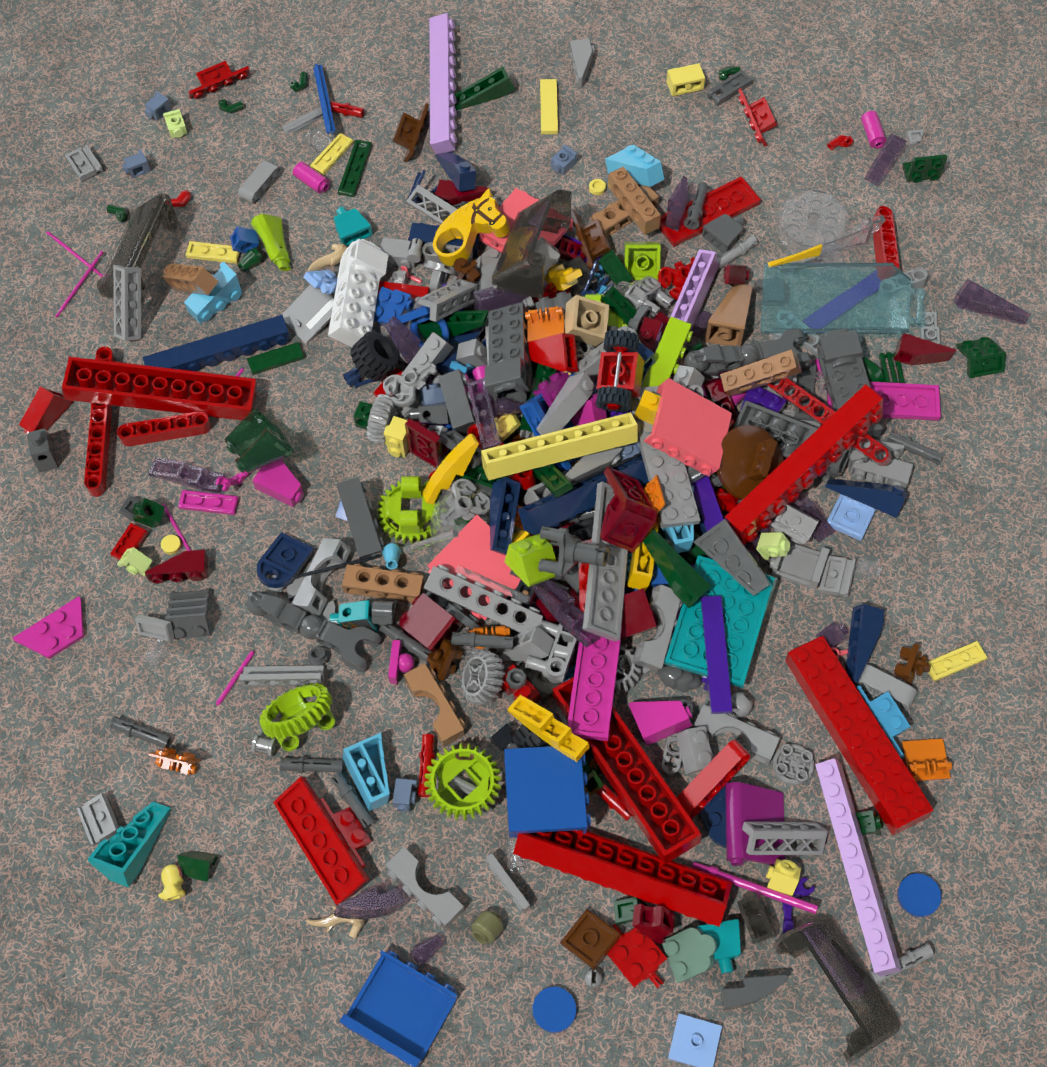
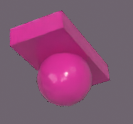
(399, 662)

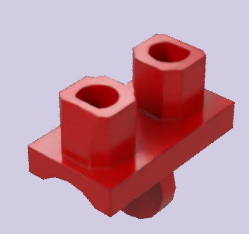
(725, 500)

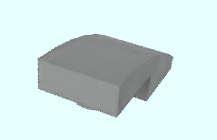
(930, 330)

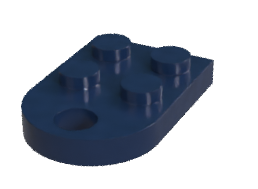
(284, 560)
(714, 818)

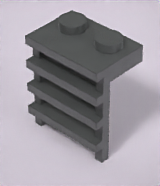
(189, 613)

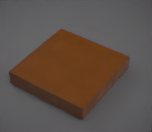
(590, 939)

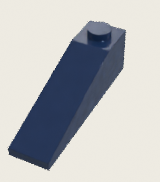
(458, 169)
(878, 496)
(503, 513)
(864, 632)

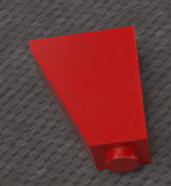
(555, 352)
(44, 410)

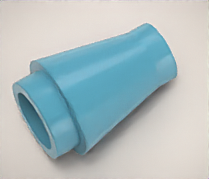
(391, 555)

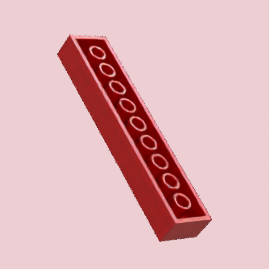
(158, 388)
(806, 464)
(858, 736)
(638, 785)
(629, 872)

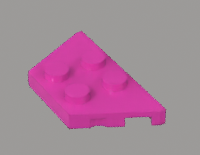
(55, 631)

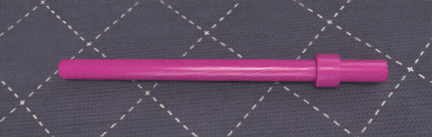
(757, 888)

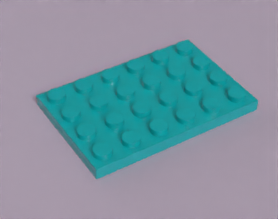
(741, 618)

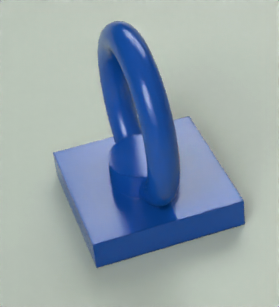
(420, 315)

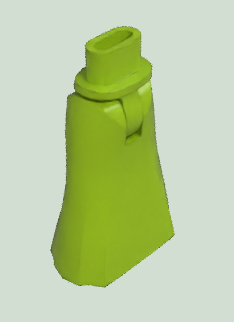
(272, 235)

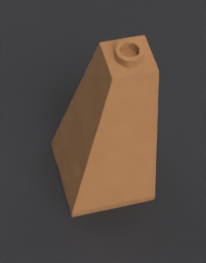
(729, 319)

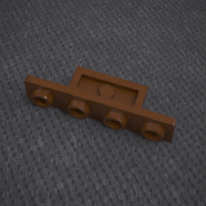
(408, 131)
(592, 239)

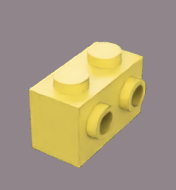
(682, 79)
(396, 437)

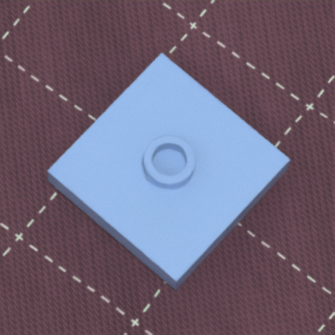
(850, 517)
(694, 1042)

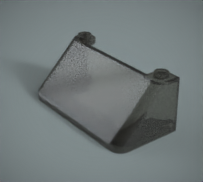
(138, 238)
(519, 267)
(848, 978)

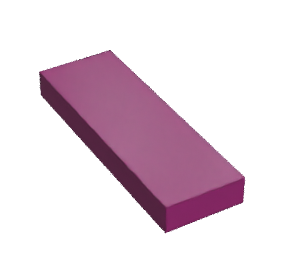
(208, 502)

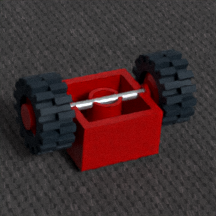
(619, 371)

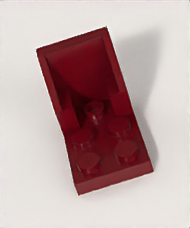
(425, 443)
(628, 513)

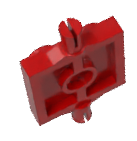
(637, 957)

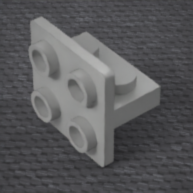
(795, 524)

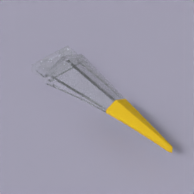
(852, 238)

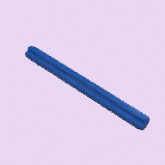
(324, 99)

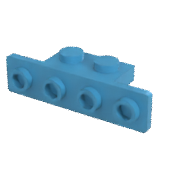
(888, 716)

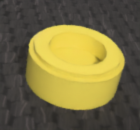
(597, 187)
(171, 544)

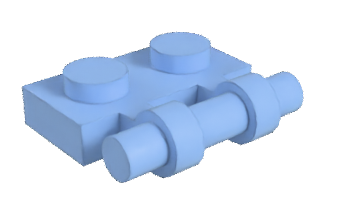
(322, 279)

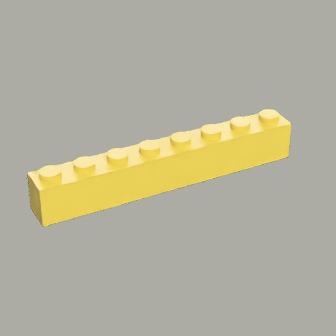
(559, 446)

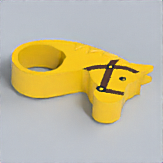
(465, 223)

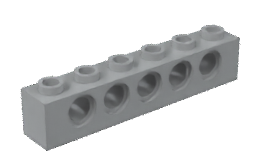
(434, 585)

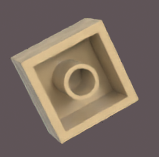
(586, 320)

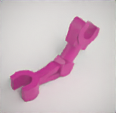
(237, 479)

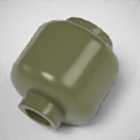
(487, 927)

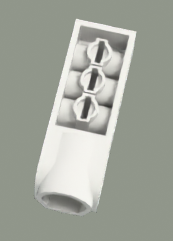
(357, 291)

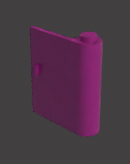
(750, 804)

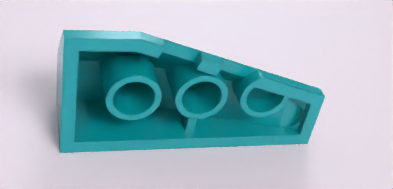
(126, 851)

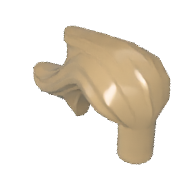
(330, 259)
(331, 921)

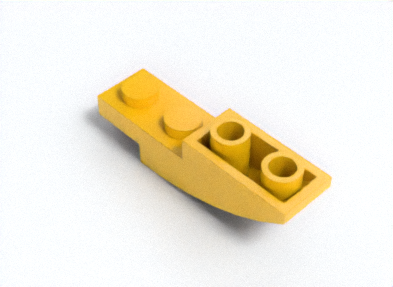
(562, 278)

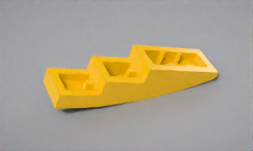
(453, 464)
(547, 728)

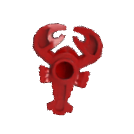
(677, 276)

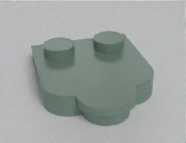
(690, 953)

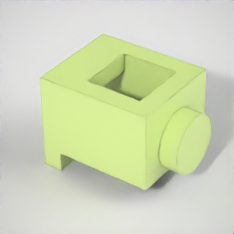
(175, 123)
(773, 545)
(135, 562)

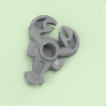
(409, 383)
(462, 505)

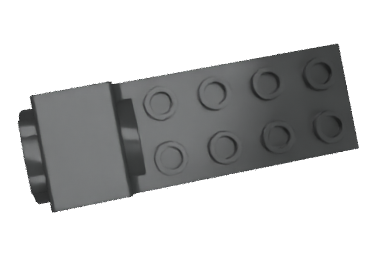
(509, 357)
(843, 369)
(787, 432)

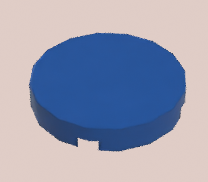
(919, 895)
(554, 1009)

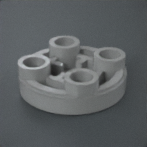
(793, 764)

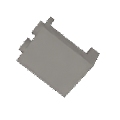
(800, 565)

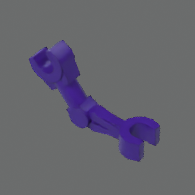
(800, 892)

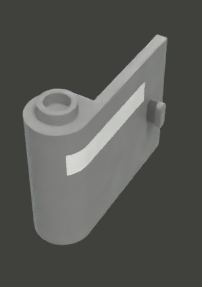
(311, 311)

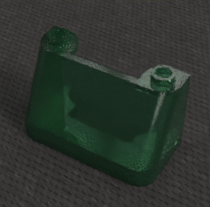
(257, 443)

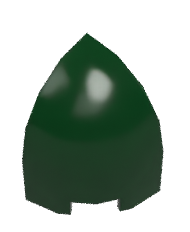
(873, 371)
(197, 864)

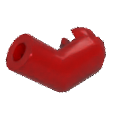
(841, 141)
(182, 199)

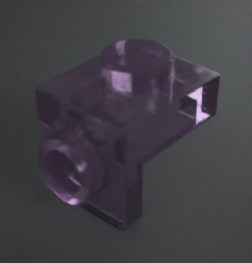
(834, 634)

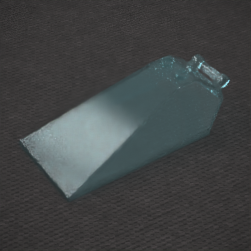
(839, 296)

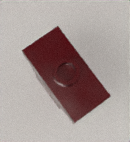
(650, 333)
(653, 922)

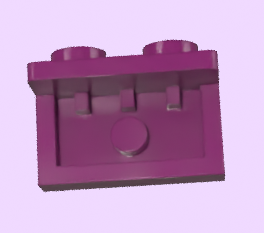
(551, 388)

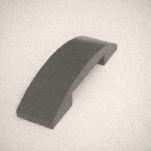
(806, 381)

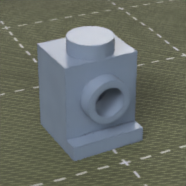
(157, 106)
(564, 160)
(136, 165)
(431, 394)
(404, 794)

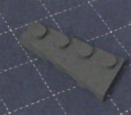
(731, 554)

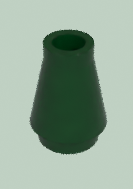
(249, 260)

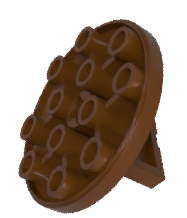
(747, 459)

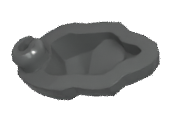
(679, 679)

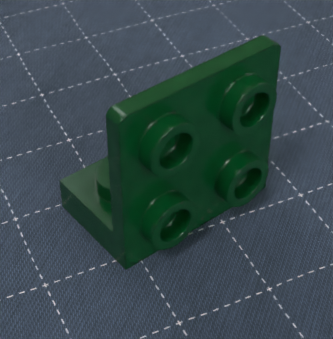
(924, 168)
(982, 356)

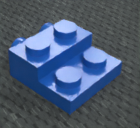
(391, 304)

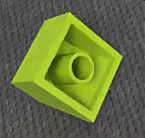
(642, 259)
(524, 559)

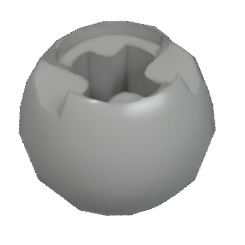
(740, 704)

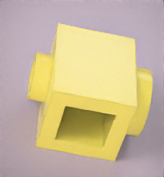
(783, 876)

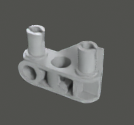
(645, 291)
(560, 655)

